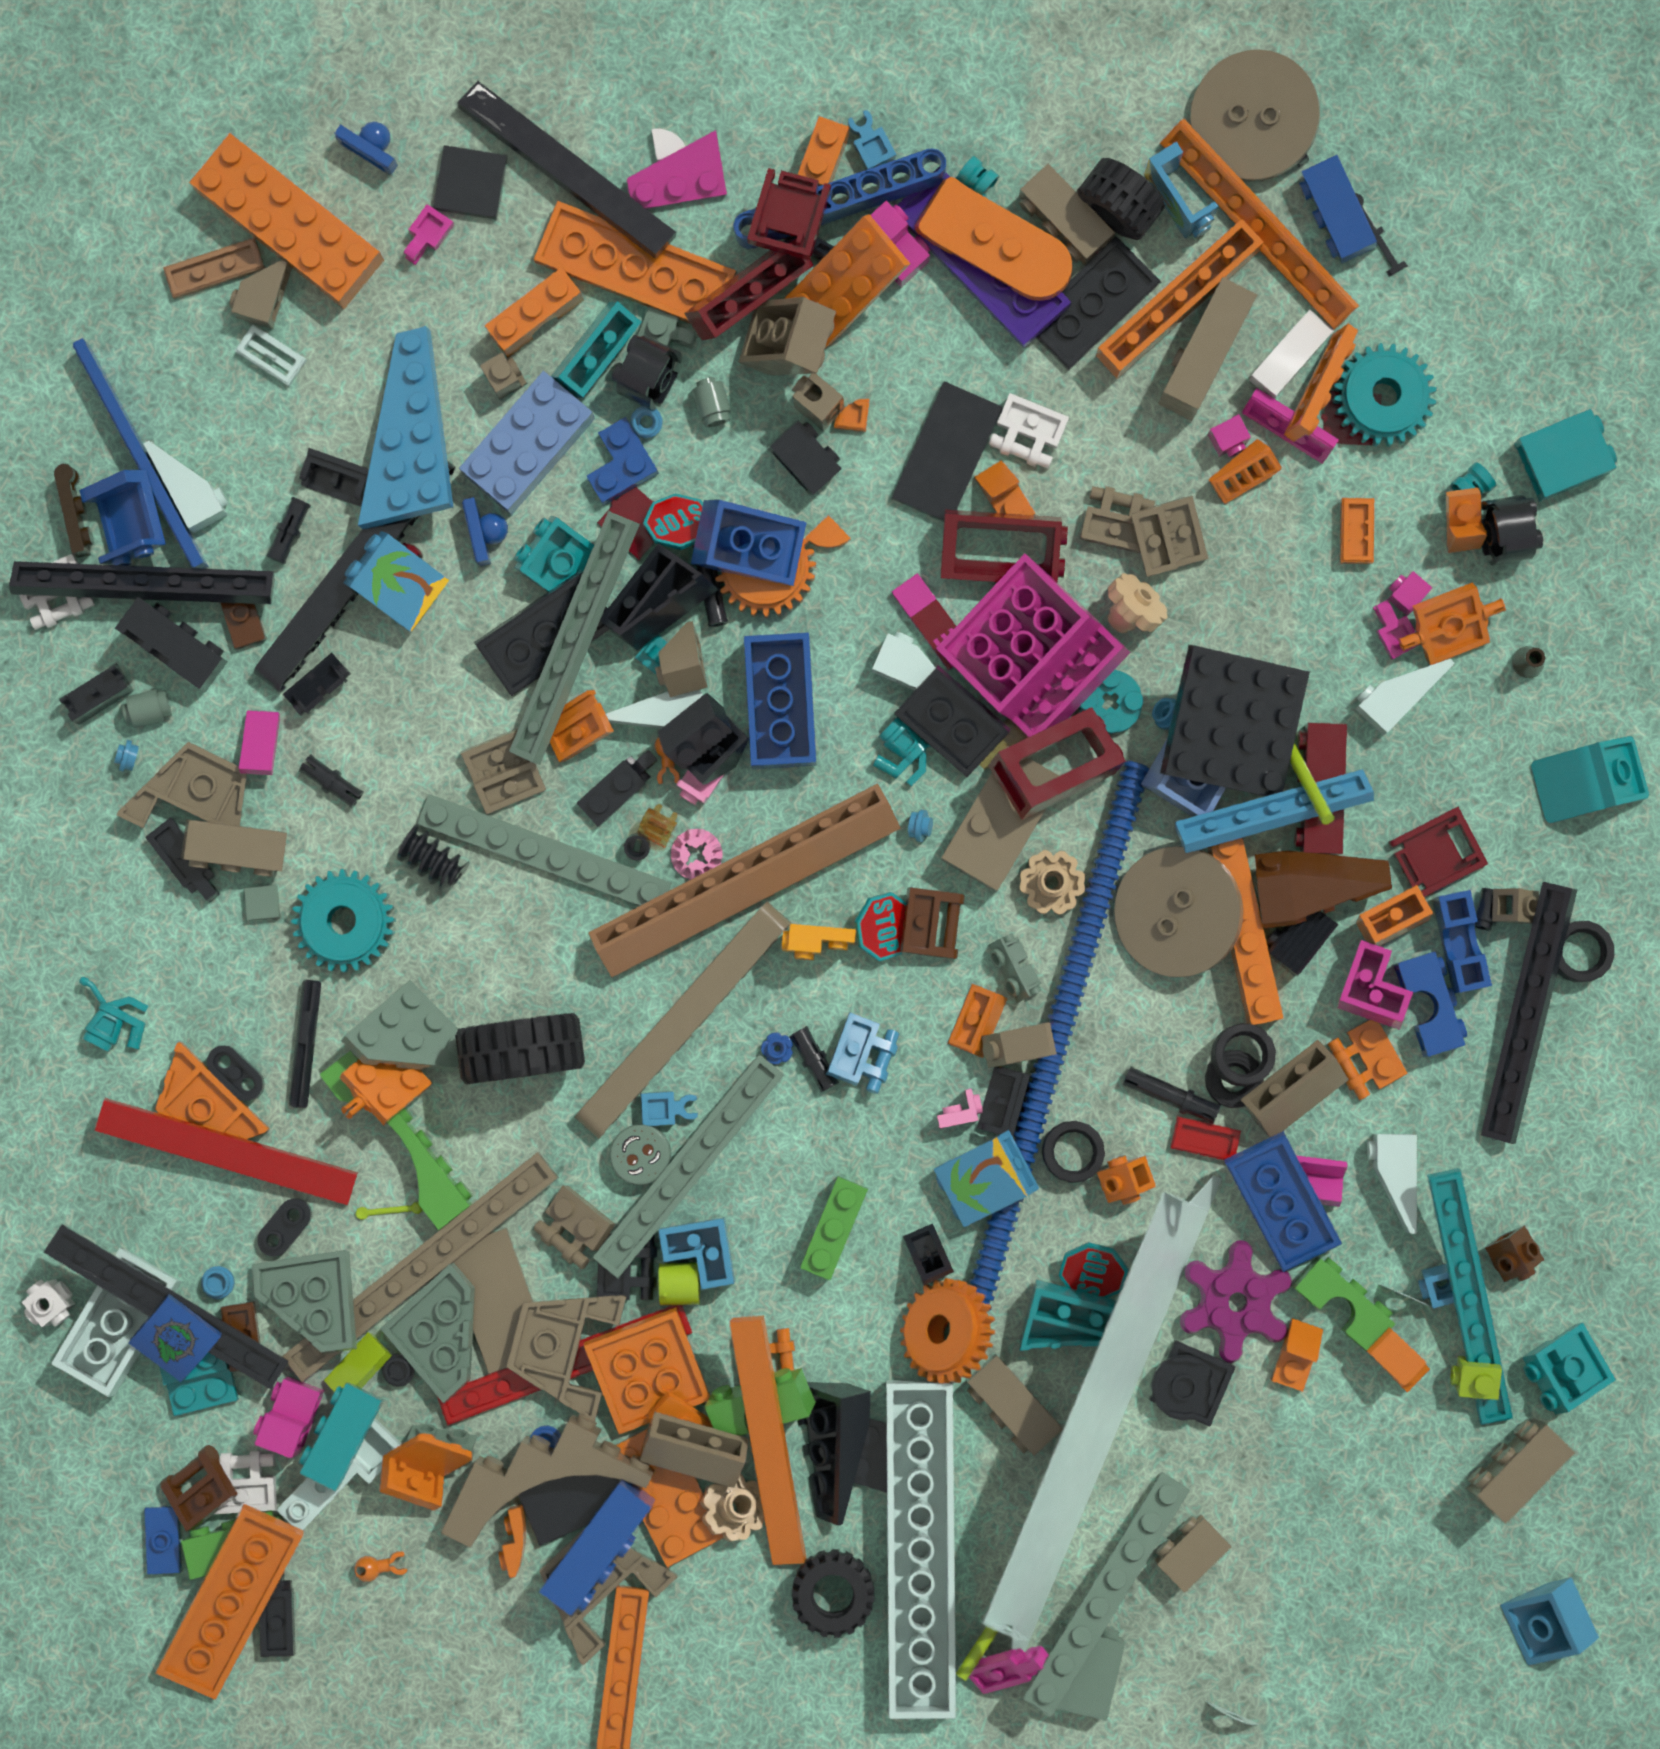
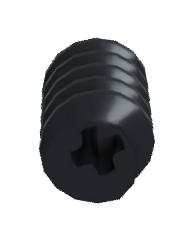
(431, 859)

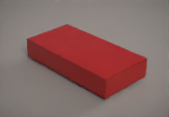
(1205, 1138)

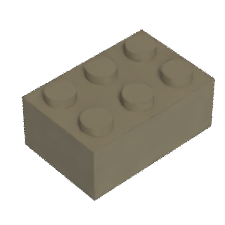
(787, 337)
(1519, 1469)

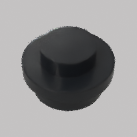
(397, 1370)

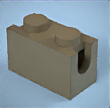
(817, 400)
(1191, 1552)

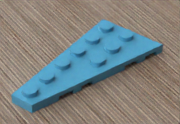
(409, 451)

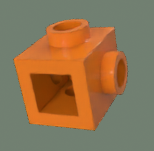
(1126, 1179)

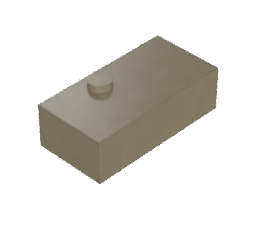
(1206, 349)
(993, 831)

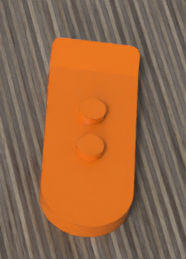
(995, 241)

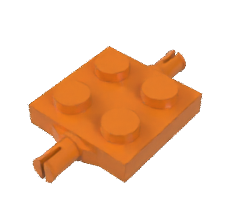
(1451, 623)
(382, 1089)

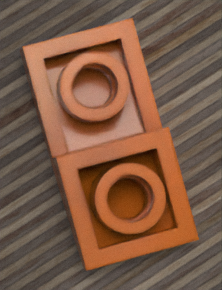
(513, 1550)

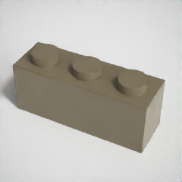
(1065, 215)
(233, 847)
(1294, 1089)
(1013, 1406)
(694, 1450)

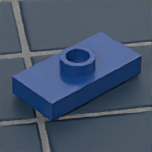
(162, 1540)

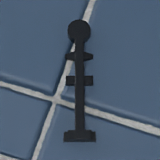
(1387, 253)

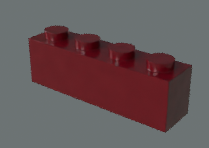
(745, 292)
(1326, 758)

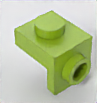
(1476, 1379)

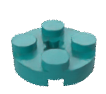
(1129, 702)

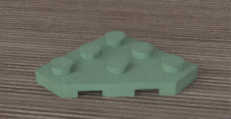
(405, 1033)
(311, 1297)
(437, 1332)

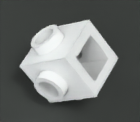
(59, 1303)

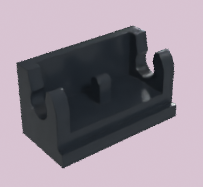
(334, 477)
(96, 694)
(1003, 1100)

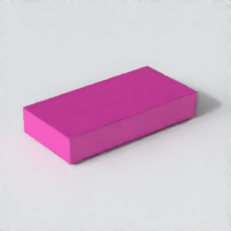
(259, 742)

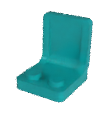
(1589, 779)

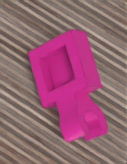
(428, 230)
(1392, 629)

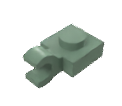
(664, 329)

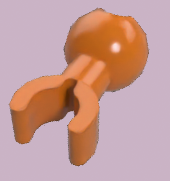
(666, 762)
(374, 1566)

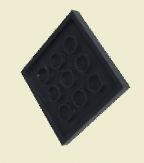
(1234, 721)

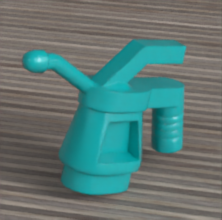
(907, 745)
(107, 1023)

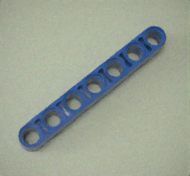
(858, 199)

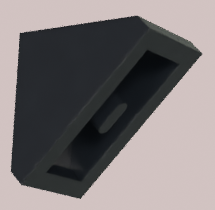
(721, 757)
(928, 1254)

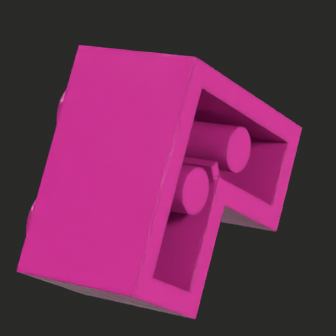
(894, 224)
(1367, 993)
(291, 1418)

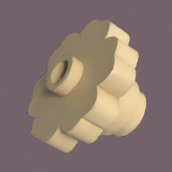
(1134, 605)
(1064, 870)
(721, 1516)

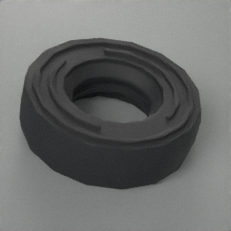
(1214, 1082)

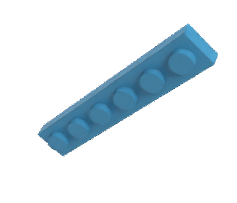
(1271, 812)

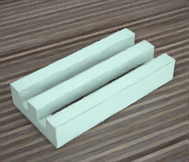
(293, 370)

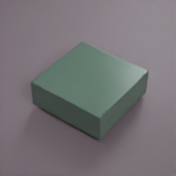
(262, 902)

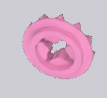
(695, 838)

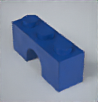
(1462, 954)
(1443, 1029)

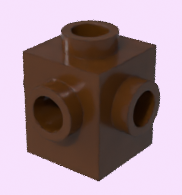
(1515, 1254)

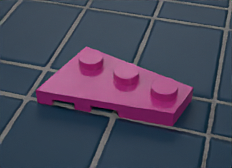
(682, 176)

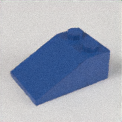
(748, 542)

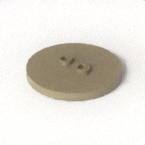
(1257, 113)
(1178, 911)

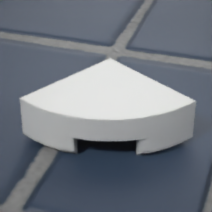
(666, 143)

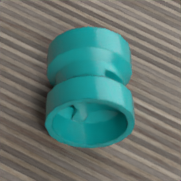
(976, 176)
(1476, 477)

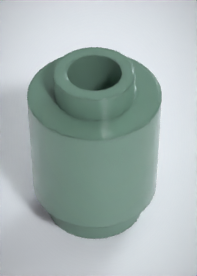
(711, 402)
(146, 708)

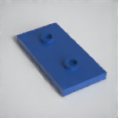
(1283, 1201)

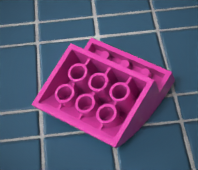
(1032, 649)

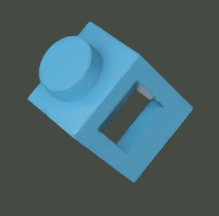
(1438, 1295)

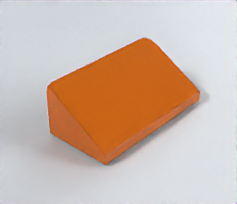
(977, 1019)

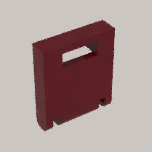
(789, 209)
(1432, 856)

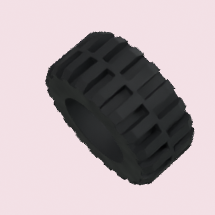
(520, 1048)

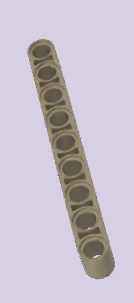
(682, 1020)

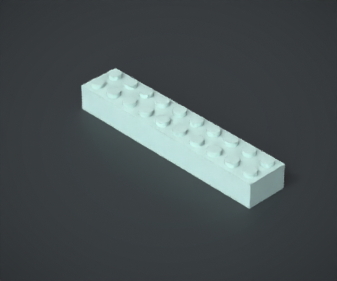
(920, 1550)

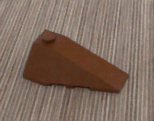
(1305, 883)

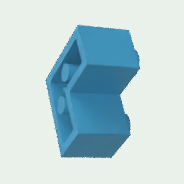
(705, 1241)

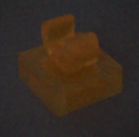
(657, 826)

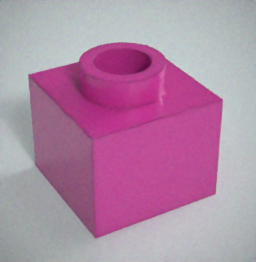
(1229, 437)
(1408, 592)

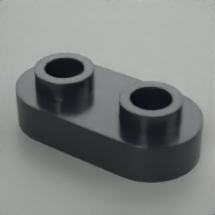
(236, 1073)
(284, 1227)

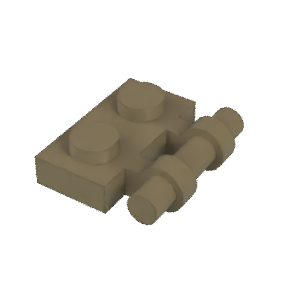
(1112, 528)
(580, 1219)

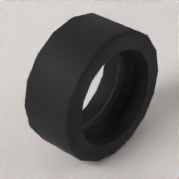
(1606, 951)
(1267, 1048)
(1097, 1148)

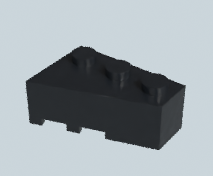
(655, 598)
(172, 643)

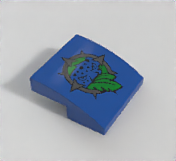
(175, 1338)

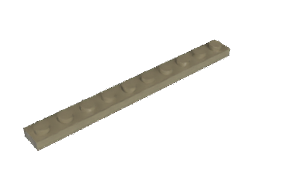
(434, 1256)

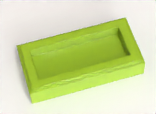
(359, 1363)

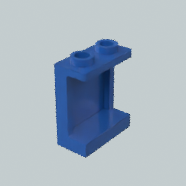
(126, 516)

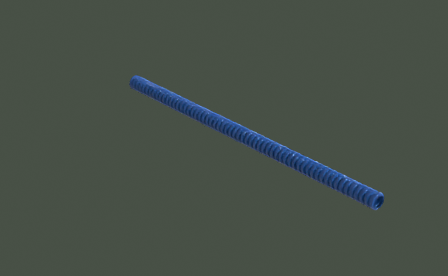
(1064, 1011)

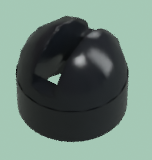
(644, 848)

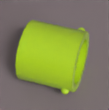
(679, 1284)

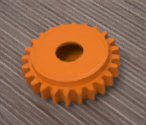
(769, 595)
(969, 1333)

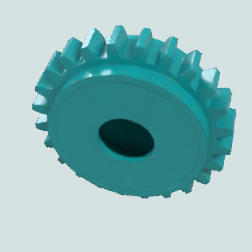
(1375, 419)
(369, 928)

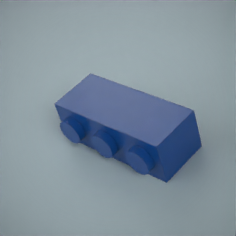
(1337, 209)

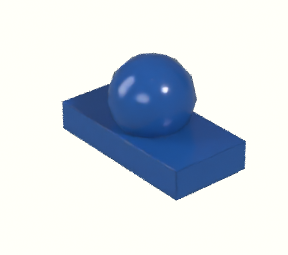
(369, 145)
(483, 530)

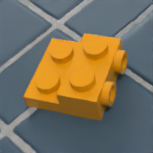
(807, 940)

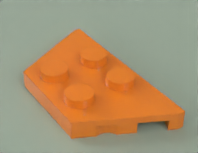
(201, 1099)

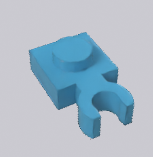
(872, 145)
(660, 1108)

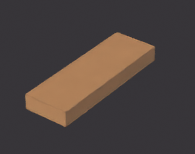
(214, 268)

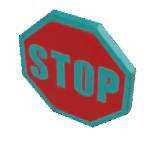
(674, 521)
(881, 926)
(1094, 1270)

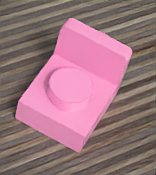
(695, 791)
(955, 1115)

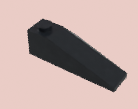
(835, 1445)

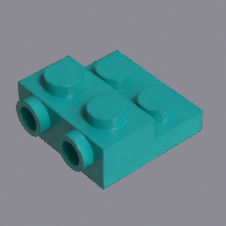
(553, 553)
(1567, 1369)
(203, 1387)

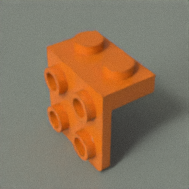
(418, 1469)

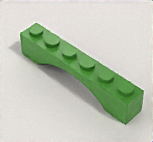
(438, 1192)

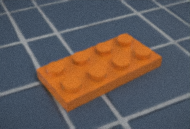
(853, 274)
(676, 1513)

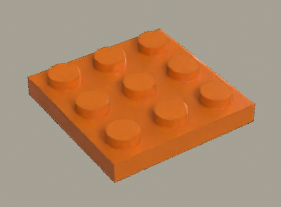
(642, 1364)

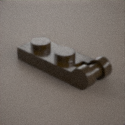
(73, 509)

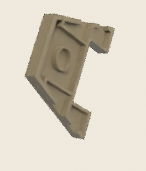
(194, 783)
(549, 1342)
(649, 1572)

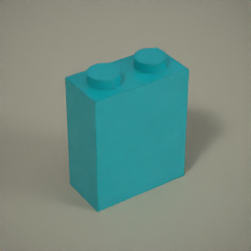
(1566, 454)

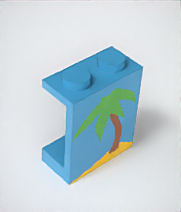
(1157, 174)
(395, 580)
(986, 1179)

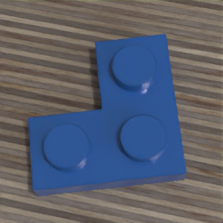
(629, 465)

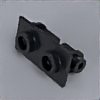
(316, 683)

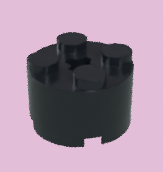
(646, 371)
(1510, 529)

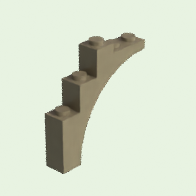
(576, 1454)

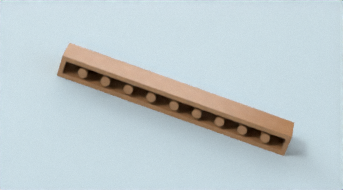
(744, 880)

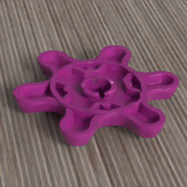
(1214, 1308)

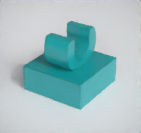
(650, 653)

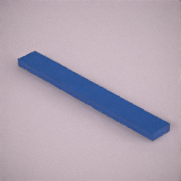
(139, 454)

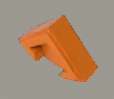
(853, 416)
(828, 534)

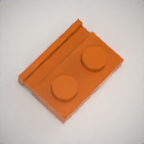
(579, 726)

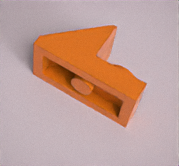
(1003, 490)
(1464, 520)
(1297, 1354)
(1398, 1359)

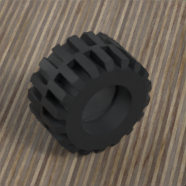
(1121, 198)
(833, 1622)

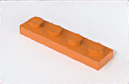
(1325, 375)

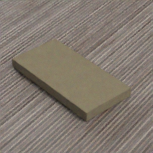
(498, 1295)

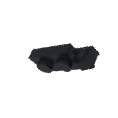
(617, 788)
(168, 843)
(278, 1622)

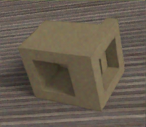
(503, 375)
(1523, 905)

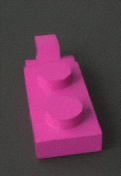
(1008, 1668)

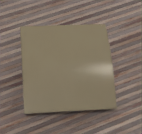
(1169, 535)
(496, 778)

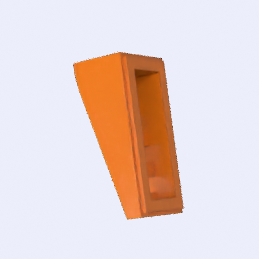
(1248, 457)

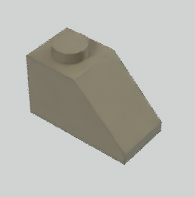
(261, 295)
(682, 663)
(1018, 1045)

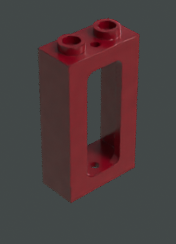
(993, 571)
(1031, 799)

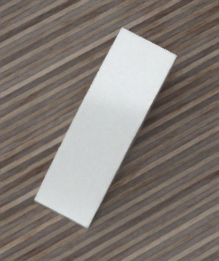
(1291, 354)

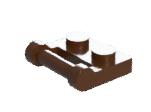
(921, 922)
(203, 1497)

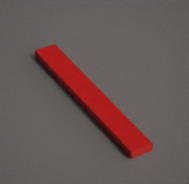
(226, 1151)
(508, 1386)

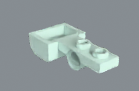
(313, 1497)

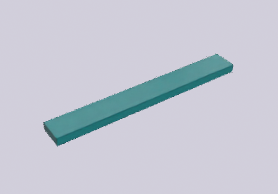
(1467, 1284)

